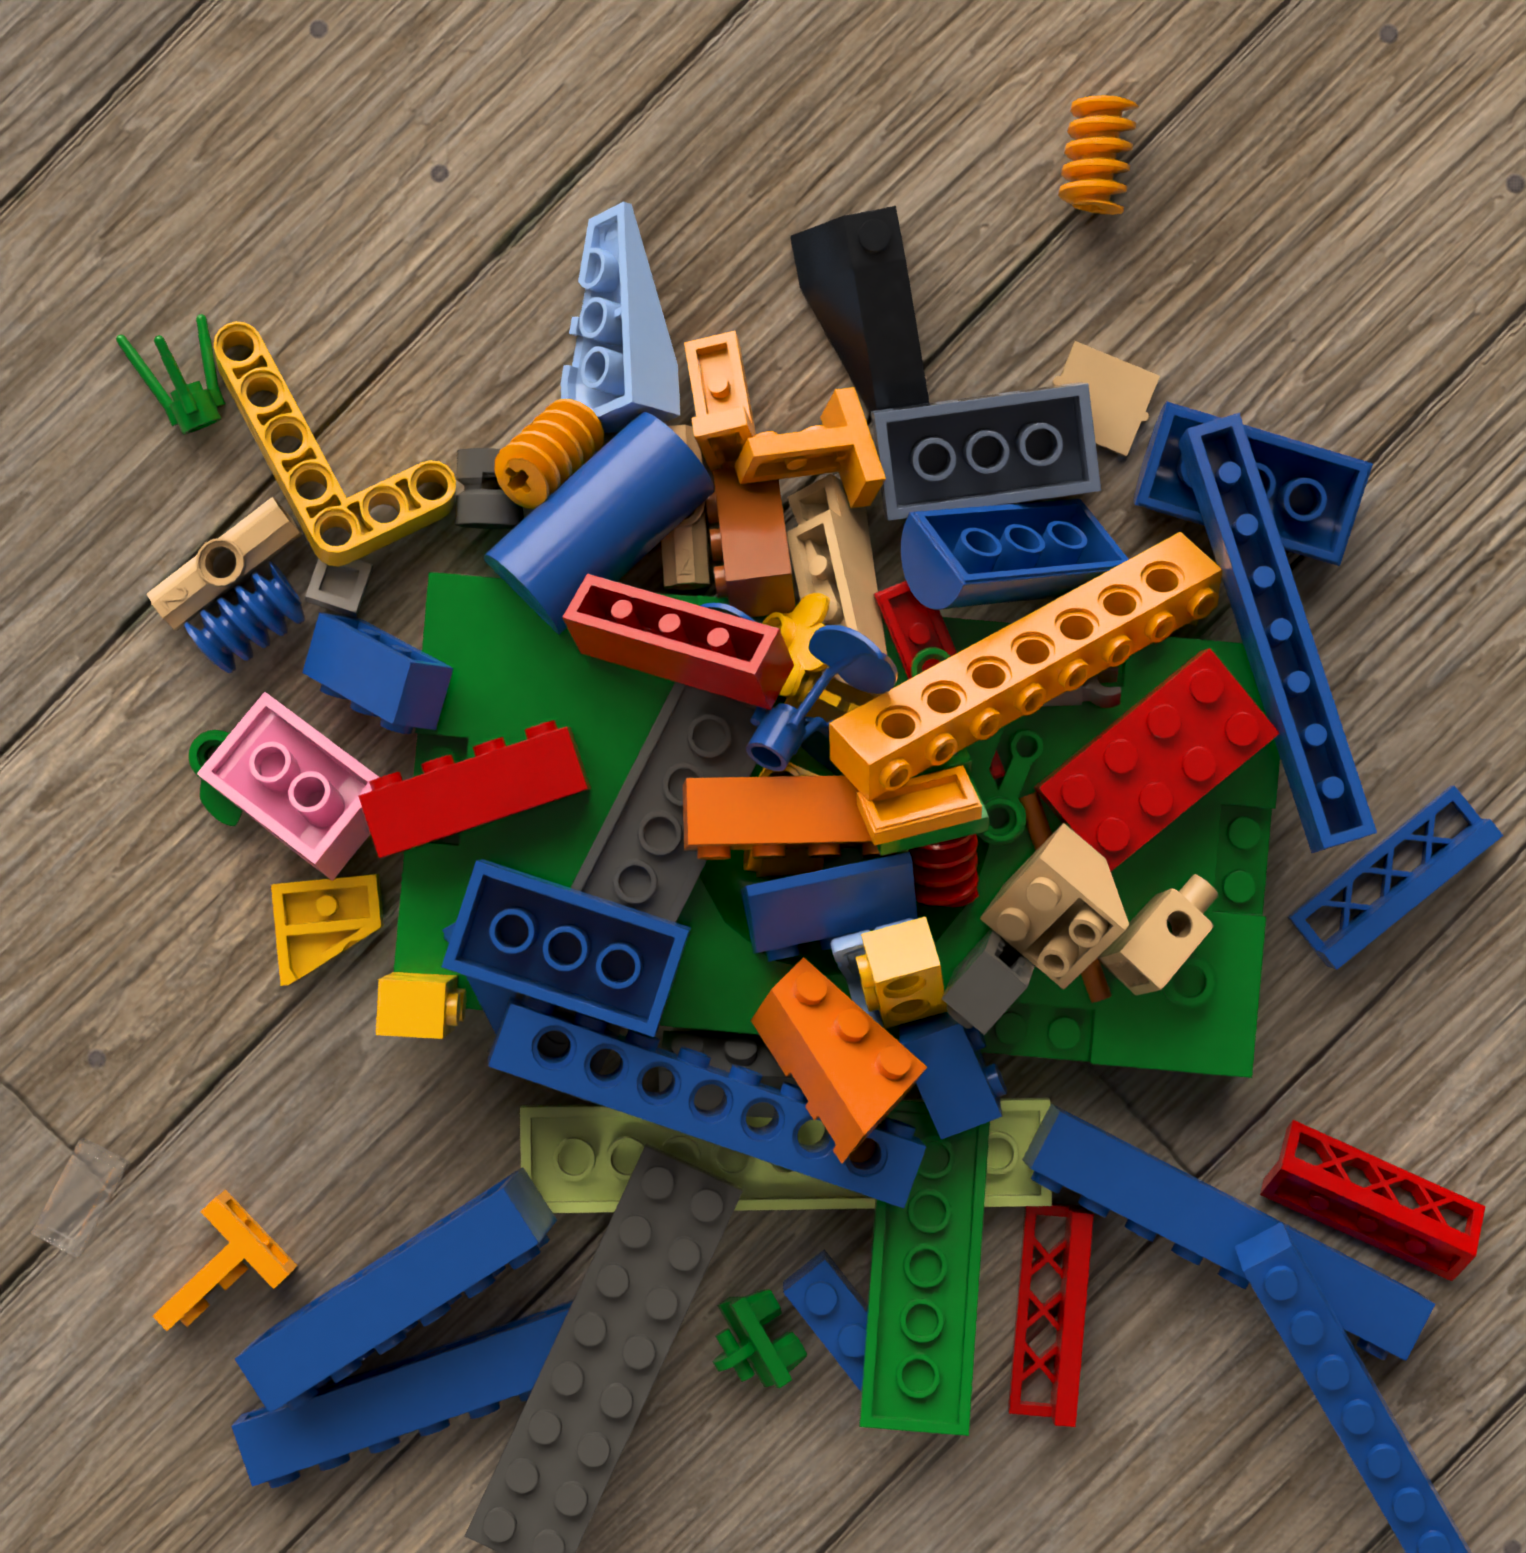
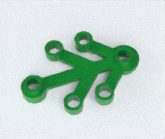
(981, 755)

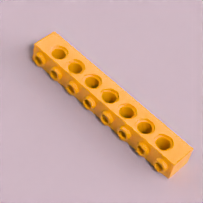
(1023, 666)

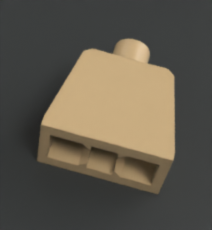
(1147, 952)

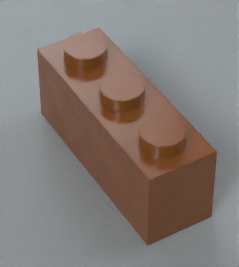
(752, 545)

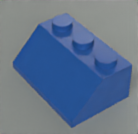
(828, 904)

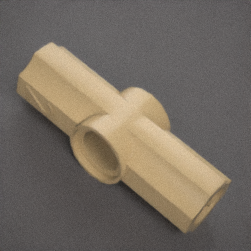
(686, 547)
(196, 584)

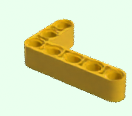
(309, 463)

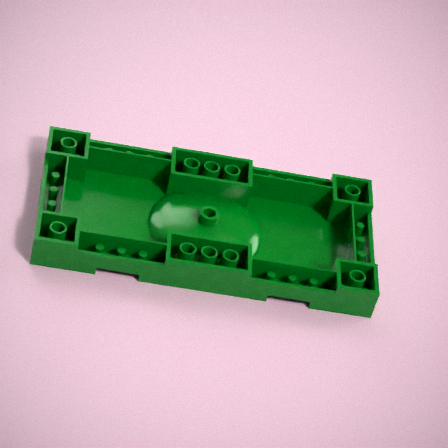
(522, 673)

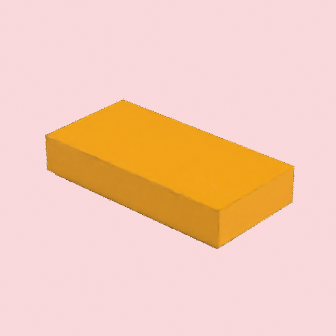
(921, 806)

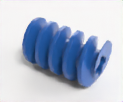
(247, 620)

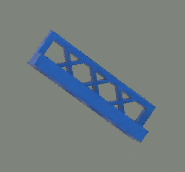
(1406, 893)

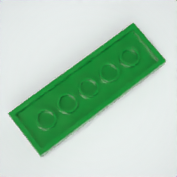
(926, 1287)

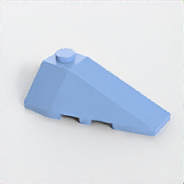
(622, 340)

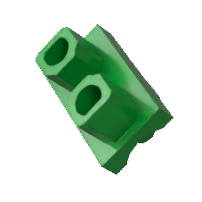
(769, 1359)

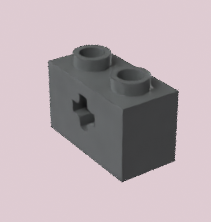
(987, 983)

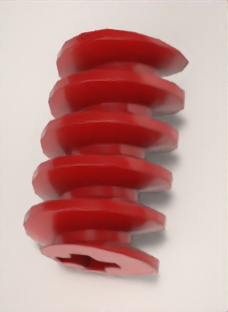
(946, 872)

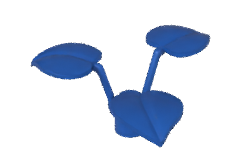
(786, 727)

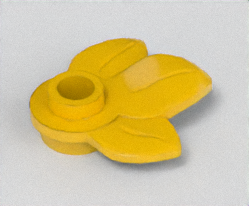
(797, 631)

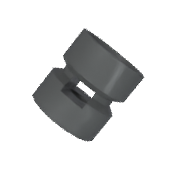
(478, 506)

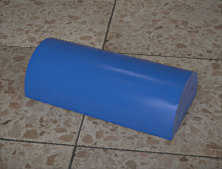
(1307, 486)
(602, 517)
(1004, 553)

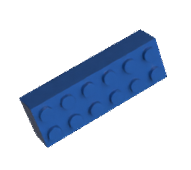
(396, 1290)

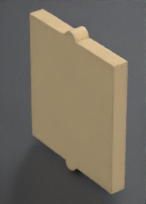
(1117, 394)

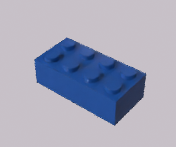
(566, 947)

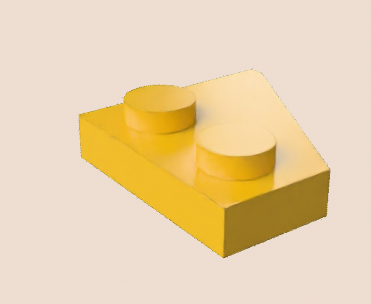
(322, 920)

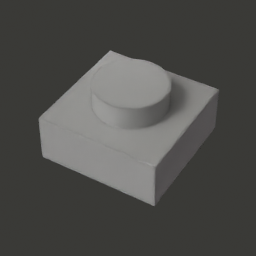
(339, 587)

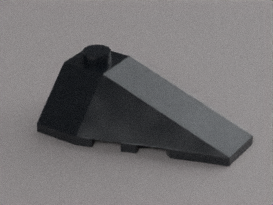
(862, 297)

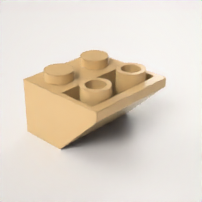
(1059, 907)

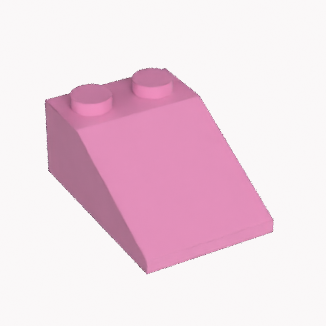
(293, 784)

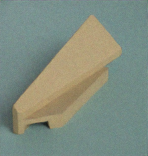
(835, 558)

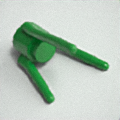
(192, 406)

